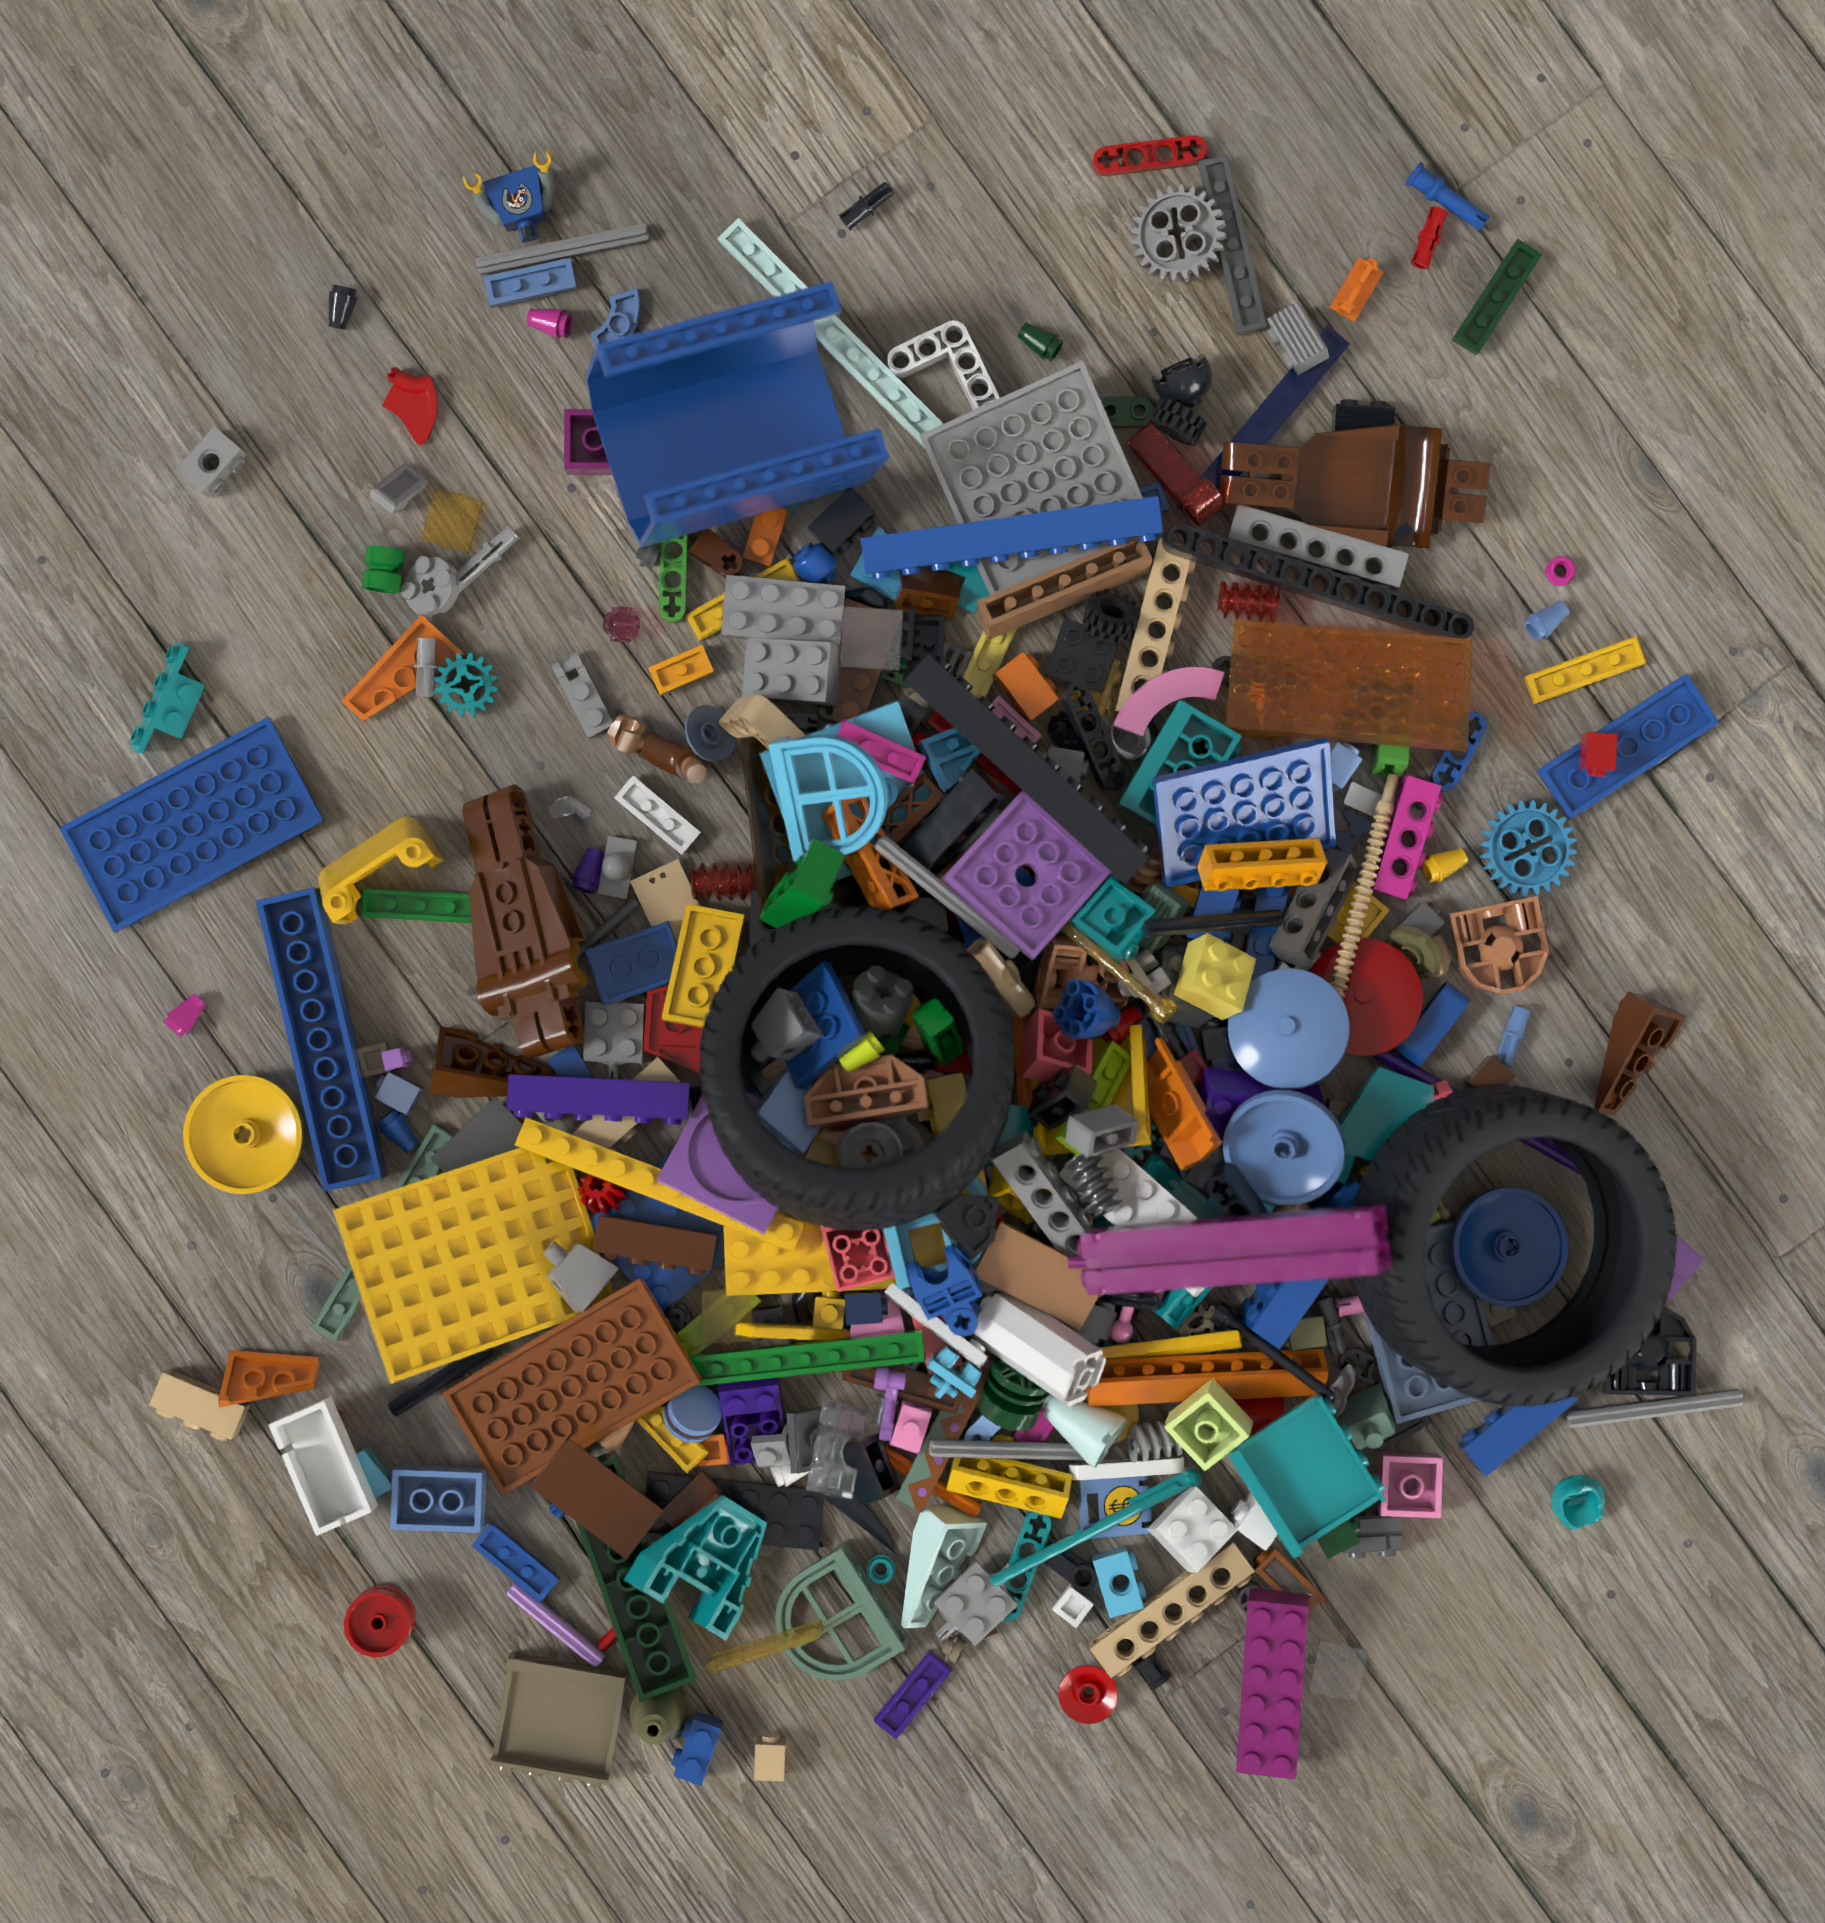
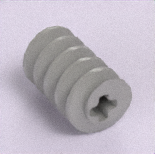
(1151, 1439)

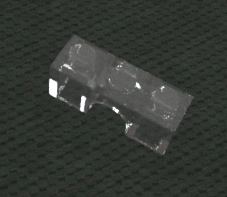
(828, 1470)

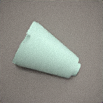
(1085, 1427)

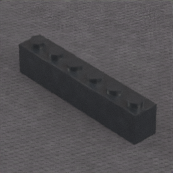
(948, 827)

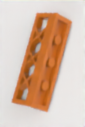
(872, 878)

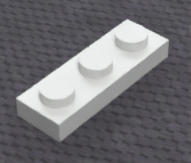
(657, 815)

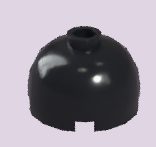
(1184, 381)

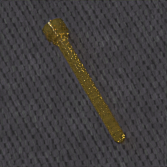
(1162, 1008)

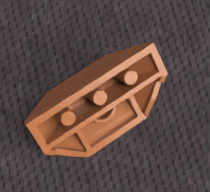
(868, 1094)

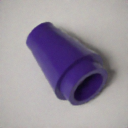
(588, 871)

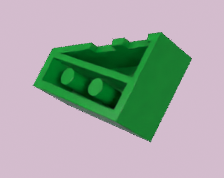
(806, 887)

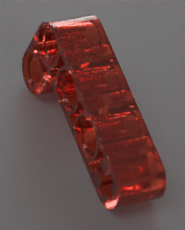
(1195, 496)

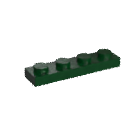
(1496, 297)

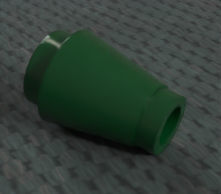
(1041, 341)

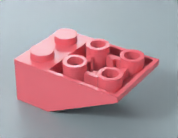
(857, 1257)

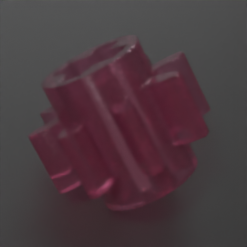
(621, 624)

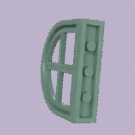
(866, 1600)

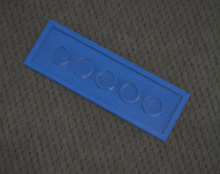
(1644, 738)

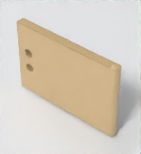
(665, 895)

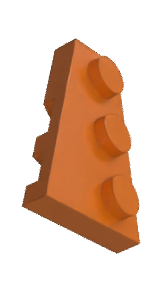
(265, 1375)

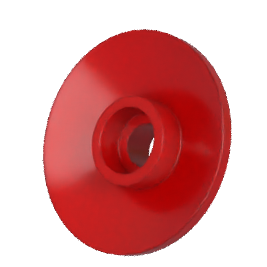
(1083, 1707)

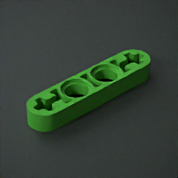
(679, 566)

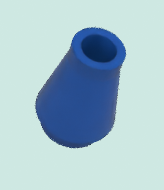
(398, 1130)

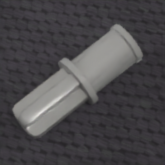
(425, 667)

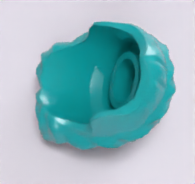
(1578, 1501)

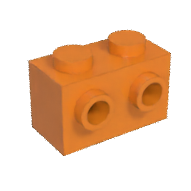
(1026, 686)

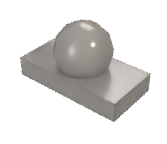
(398, 489)
(617, 867)

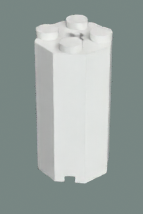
(1039, 1347)

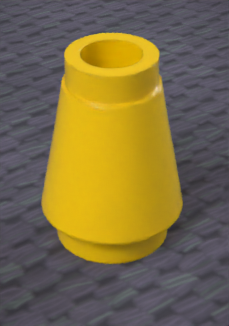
(1443, 864)

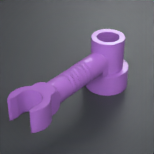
(890, 1381)

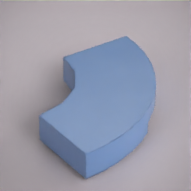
(622, 318)

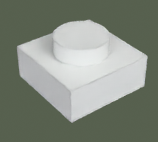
(1072, 1606)

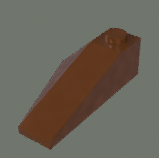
(1635, 1038)
(476, 1069)

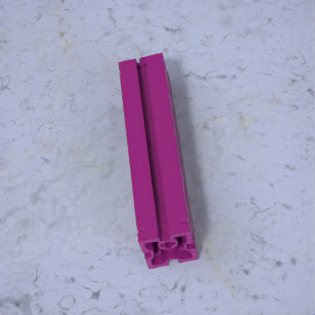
(1234, 1250)

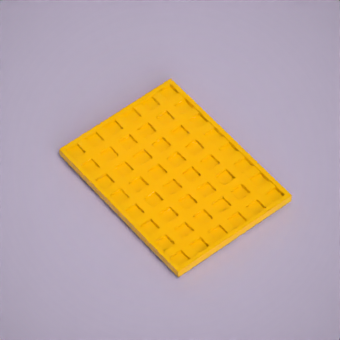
(463, 1259)

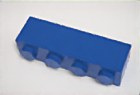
(1507, 1432)

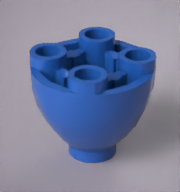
(1085, 1011)

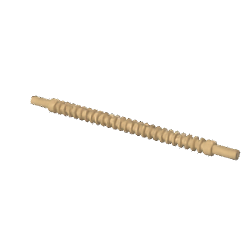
(1384, 809)

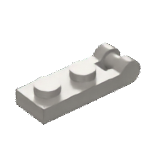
(583, 696)

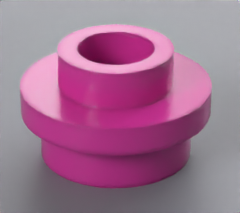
(1566, 564)

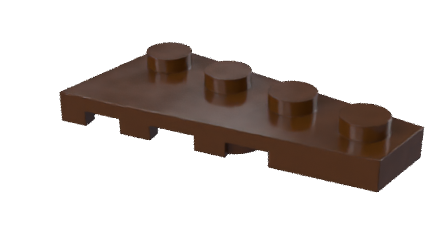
(855, 685)

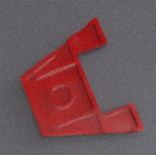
(668, 1039)

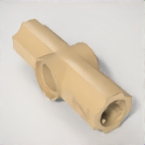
(1005, 976)

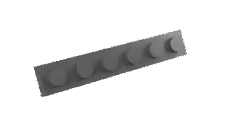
(1236, 257)

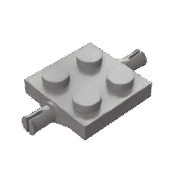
(614, 1034)
(974, 1604)

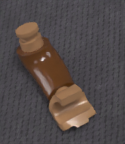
(668, 755)

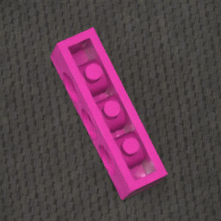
(1429, 798)

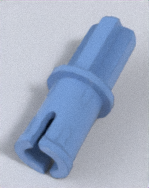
(1512, 1035)

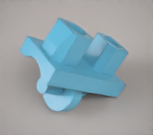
(942, 1365)

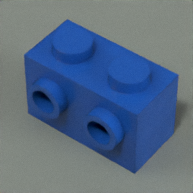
(698, 1748)

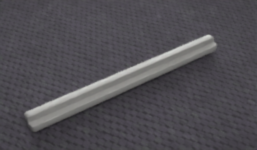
(562, 249)
(944, 894)
(1654, 1408)
(1003, 1450)

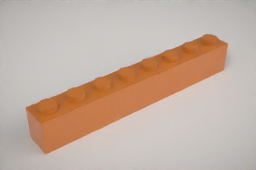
(1178, 1377)

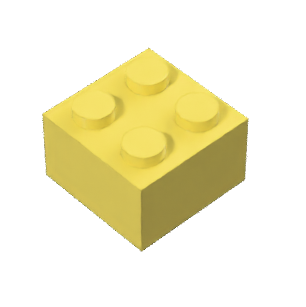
(1215, 976)

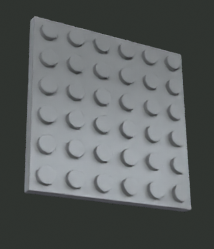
(1030, 456)

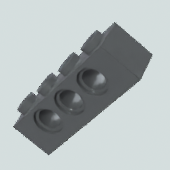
(1314, 911)

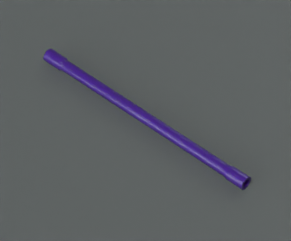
(1411, 1070)

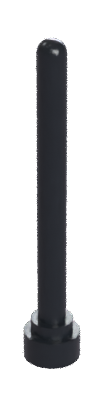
(1226, 1317)

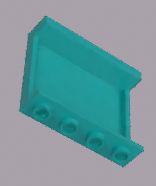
(1306, 1473)

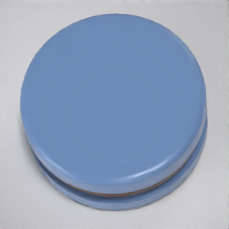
(693, 1414)

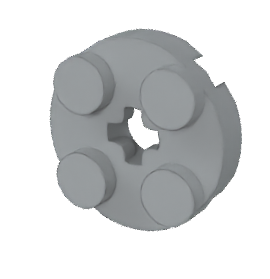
(417, 582)

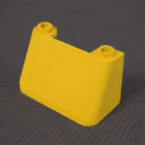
(401, 839)

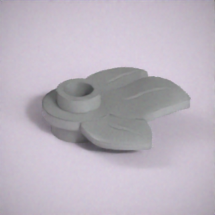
(1341, 1383)

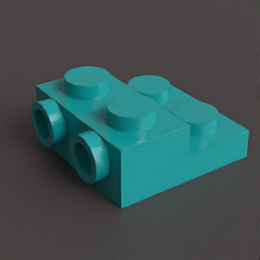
(1115, 920)

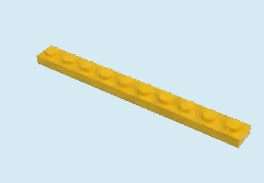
(639, 1178)

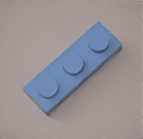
(530, 282)

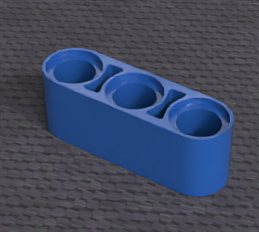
(1433, 1023)

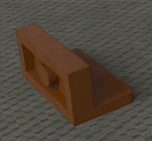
(929, 593)
(691, 1499)

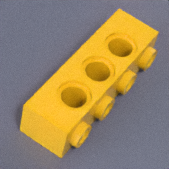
(1011, 1484)

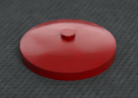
(1380, 998)

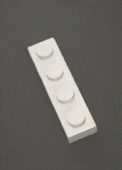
(970, 1350)

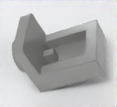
(771, 1449)

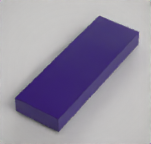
(912, 1694)

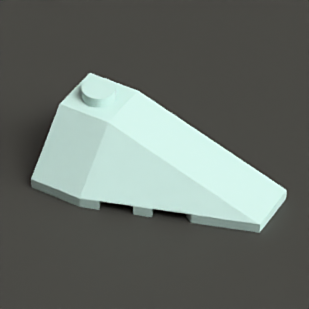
(937, 1551)

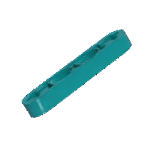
(1043, 1532)

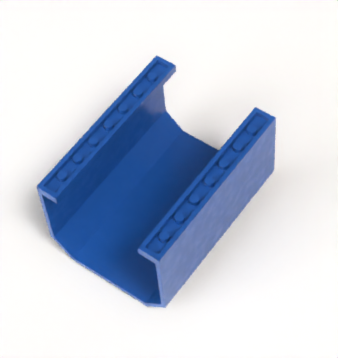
(725, 417)

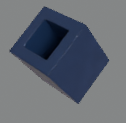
(865, 1307)

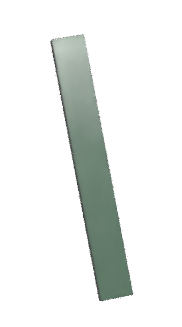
(344, 1298)

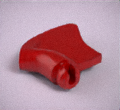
(414, 402)

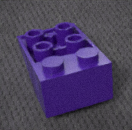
(750, 1411)

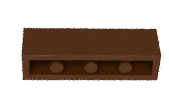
(655, 1242)

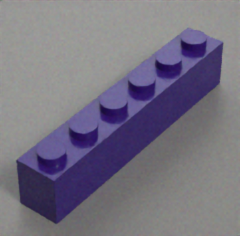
(598, 1097)

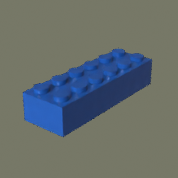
(1279, 1306)

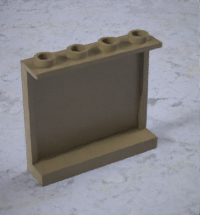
(559, 1719)

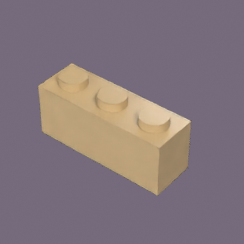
(197, 1405)

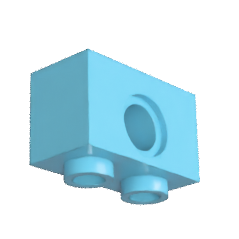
(1123, 1599)

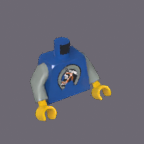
(517, 198)

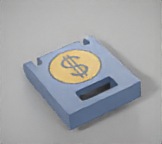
(1112, 1497)

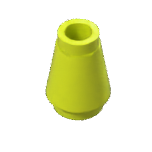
(862, 1053)

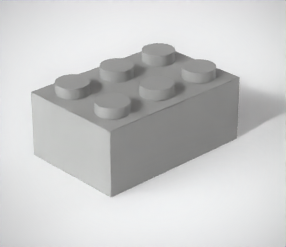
(792, 671)

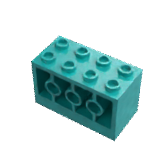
(1173, 752)

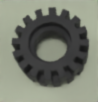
(1177, 421)
(1110, 628)

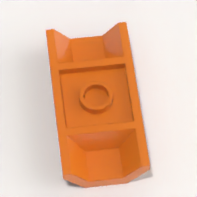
(1179, 1109)

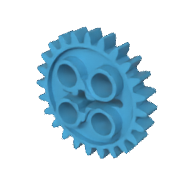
(1517, 824)

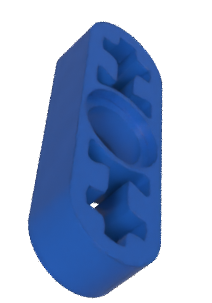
(1456, 774)

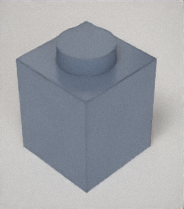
(398, 1092)

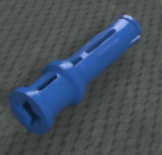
(1435, 189)

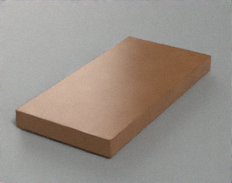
(1036, 1275)

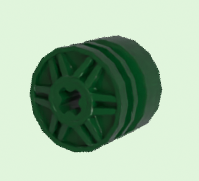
(1010, 1398)

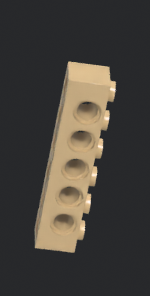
(1151, 614)
(1177, 1591)

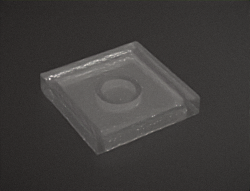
(871, 638)

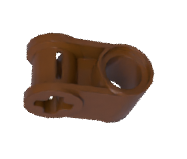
(715, 552)

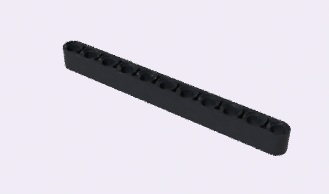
(1303, 584)

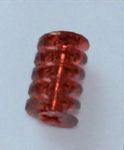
(1248, 601)
(721, 881)

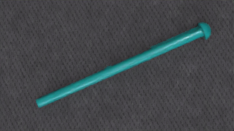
(1137, 1505)

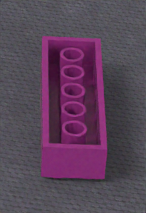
(1272, 1683)

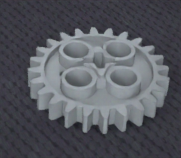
(1203, 227)

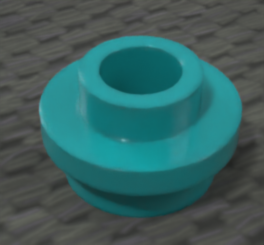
(880, 1578)

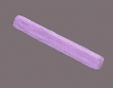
(556, 1625)

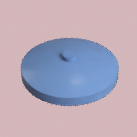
(1290, 1029)
(1285, 1146)

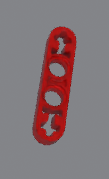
(1150, 160)

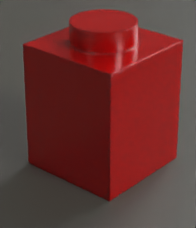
(1598, 753)

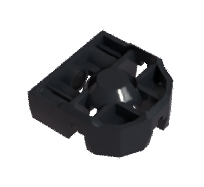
(1675, 1373)

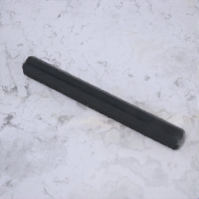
(1212, 923)

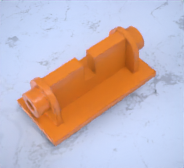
(1357, 288)

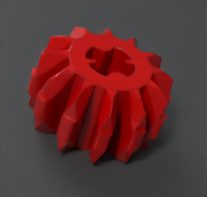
(601, 1194)

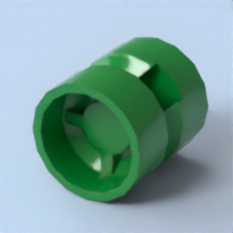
(383, 569)

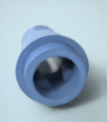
(1545, 621)

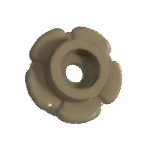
(954, 1649)

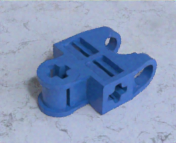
(949, 1291)

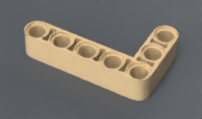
(758, 718)

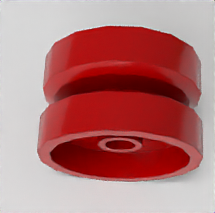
(366, 1632)

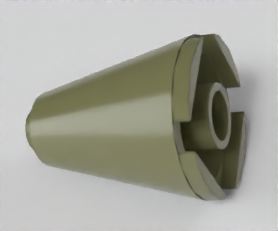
(659, 1717)

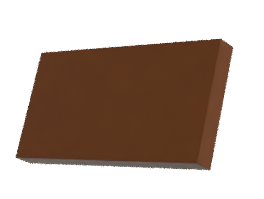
(597, 1498)

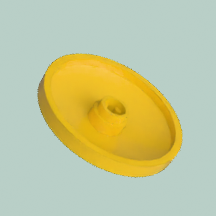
(243, 1134)

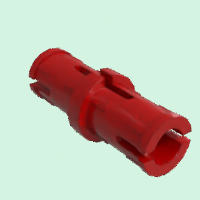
(1429, 238)

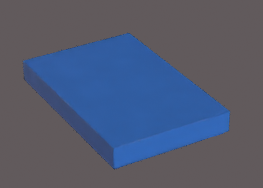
(633, 963)

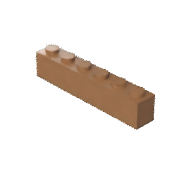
(1063, 587)

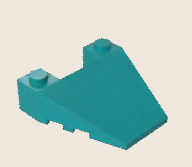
(1377, 1112)
(712, 1554)

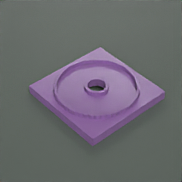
(1062, 866)
(706, 1176)

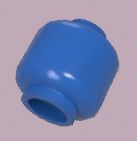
(815, 564)

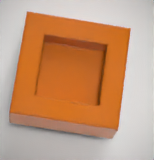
(718, 1450)

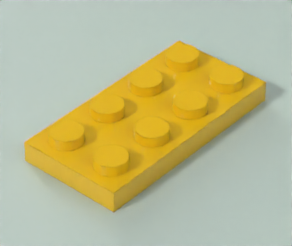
(702, 959)

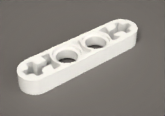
(1126, 1468)

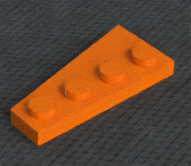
(395, 670)

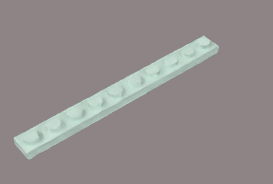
(832, 333)

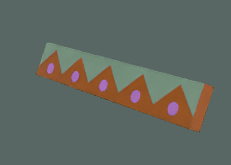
(947, 1426)

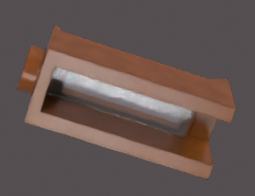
(1285, 1576)

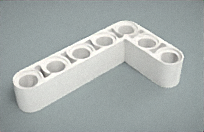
(954, 353)

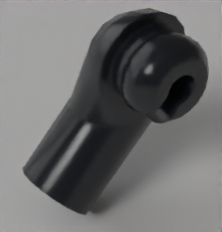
(868, 596)
(800, 1305)

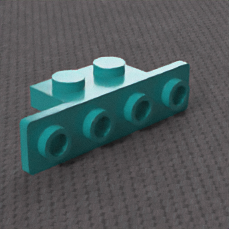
(171, 703)

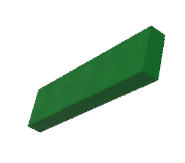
(415, 905)

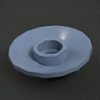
(705, 722)

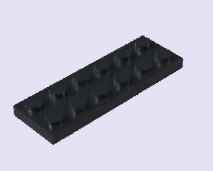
(790, 1511)

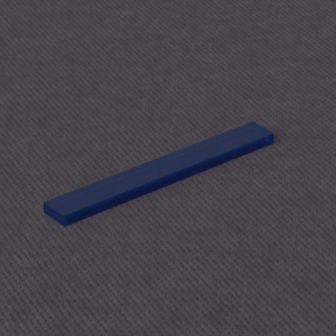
(1279, 405)

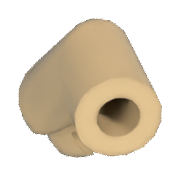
(1445, 955)

